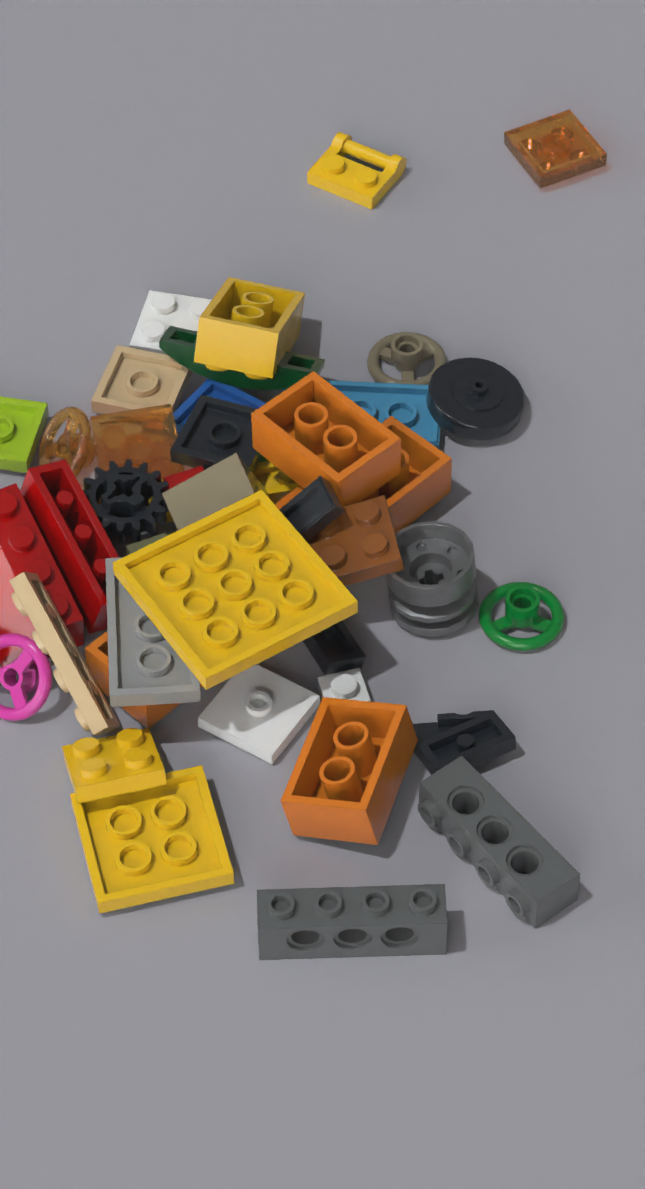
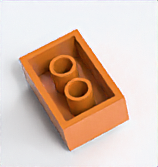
(324, 433)
(349, 770)

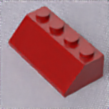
(26, 551)

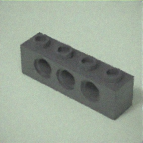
(492, 819)
(352, 922)

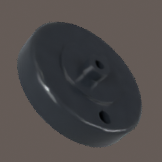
(475, 398)

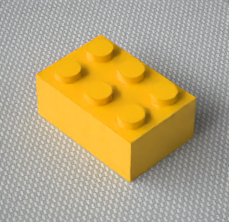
(248, 328)

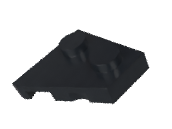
(474, 736)

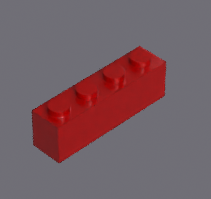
(72, 536)

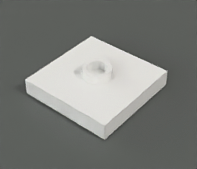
(259, 712)

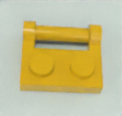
(352, 179)

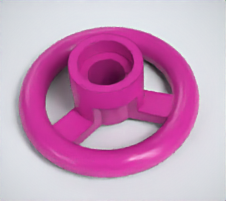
(33, 673)

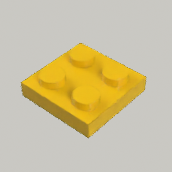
(113, 764)

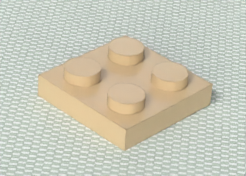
(139, 381)

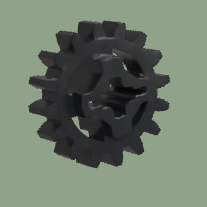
(126, 499)

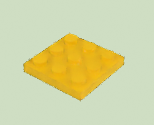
(153, 842)

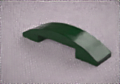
(181, 345)

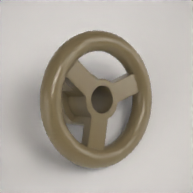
(406, 352)

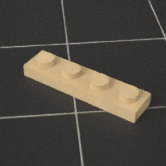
(54, 638)

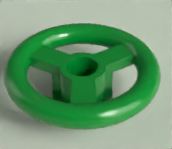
(521, 611)

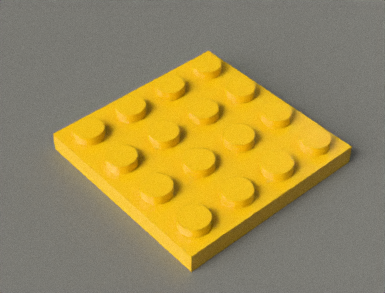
(234, 589)

